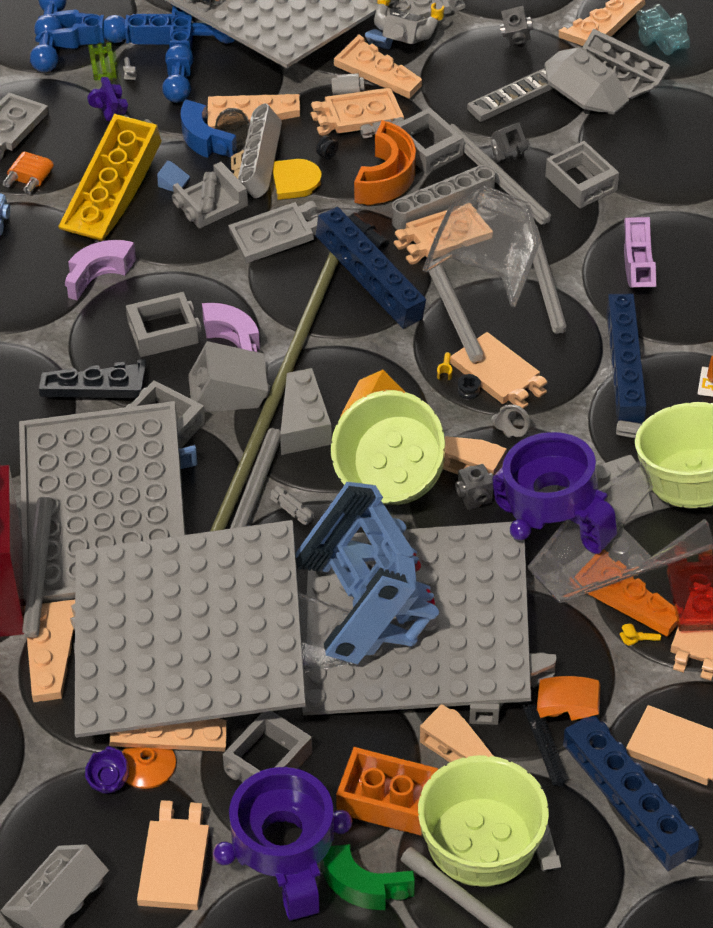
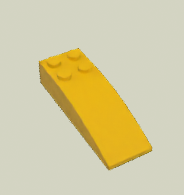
(112, 177)

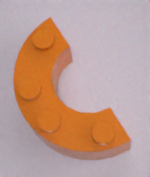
(392, 177)

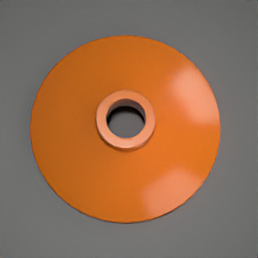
(149, 772)

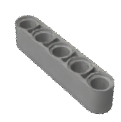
(260, 150)
(440, 195)

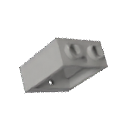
(449, 148)
(604, 180)
(167, 338)
(192, 411)
(277, 729)

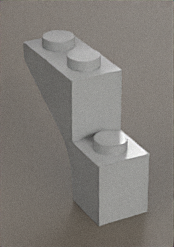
(541, 667)

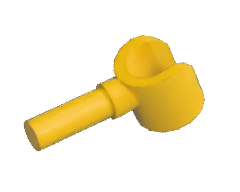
(445, 367)
(631, 637)

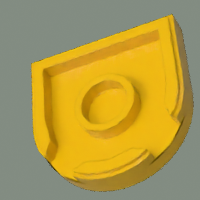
(295, 178)

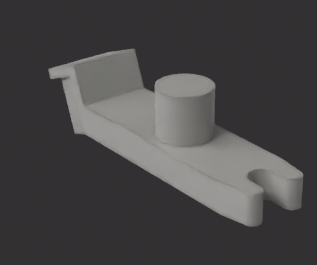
(546, 852)

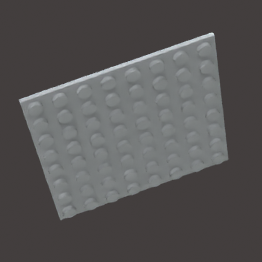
(281, 28)
(187, 629)
(464, 655)

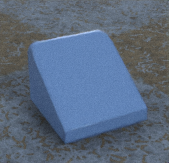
(375, 37)
(170, 175)
(188, 457)

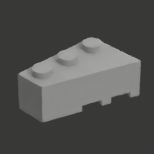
(304, 414)

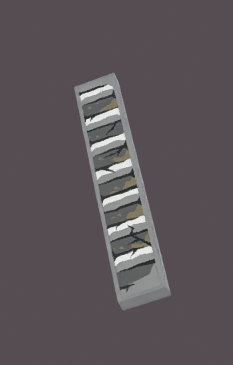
(509, 96)

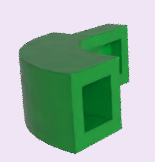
(361, 886)

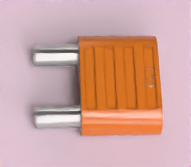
(29, 170)

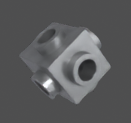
(516, 25)
(475, 486)

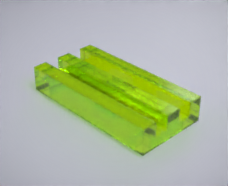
(100, 50)

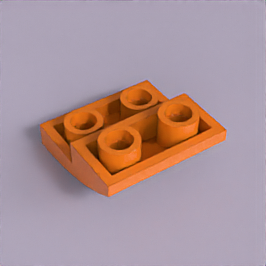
(568, 693)

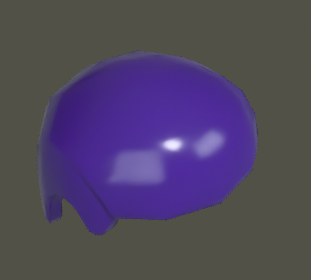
(107, 770)

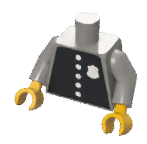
(405, 25)

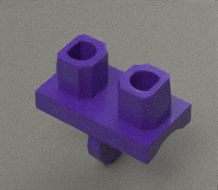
(108, 99)

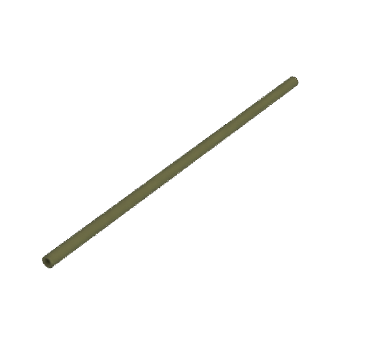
(275, 395)

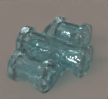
(666, 31)

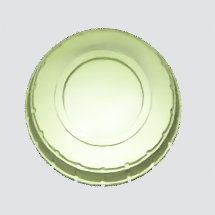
(390, 443)
(679, 453)
(482, 819)

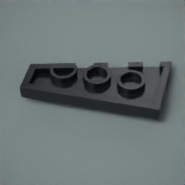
(94, 382)

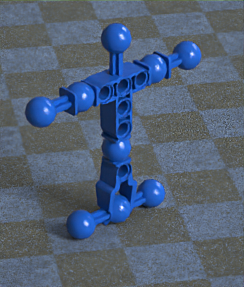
(74, 29)

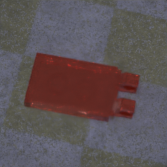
(693, 592)

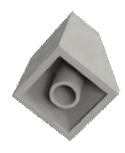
(228, 378)

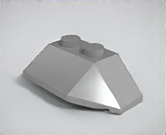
(634, 68)
(585, 81)

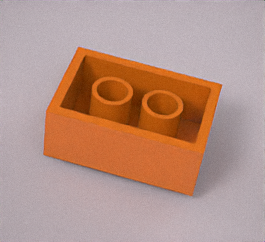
(383, 790)

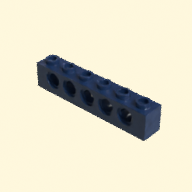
(370, 267)
(625, 358)
(669, 849)

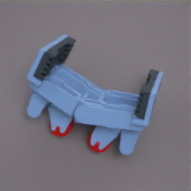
(379, 593)

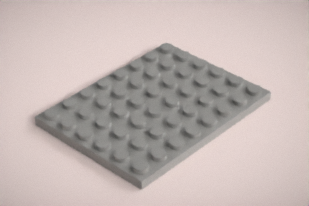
(108, 481)

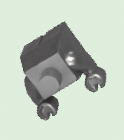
(507, 140)

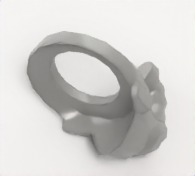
(507, 413)

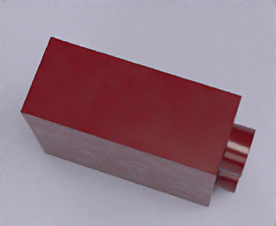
(11, 560)

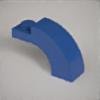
(202, 137)

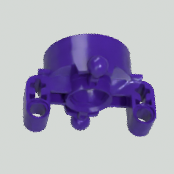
(560, 461)
(291, 797)

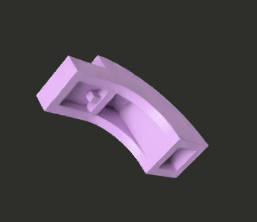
(637, 253)
(96, 260)
(230, 324)

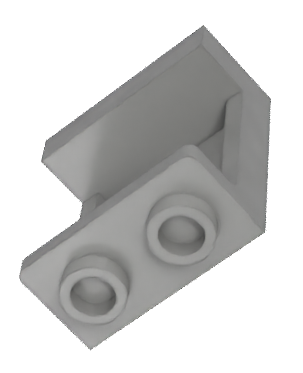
(229, 197)

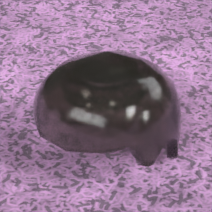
(234, 122)

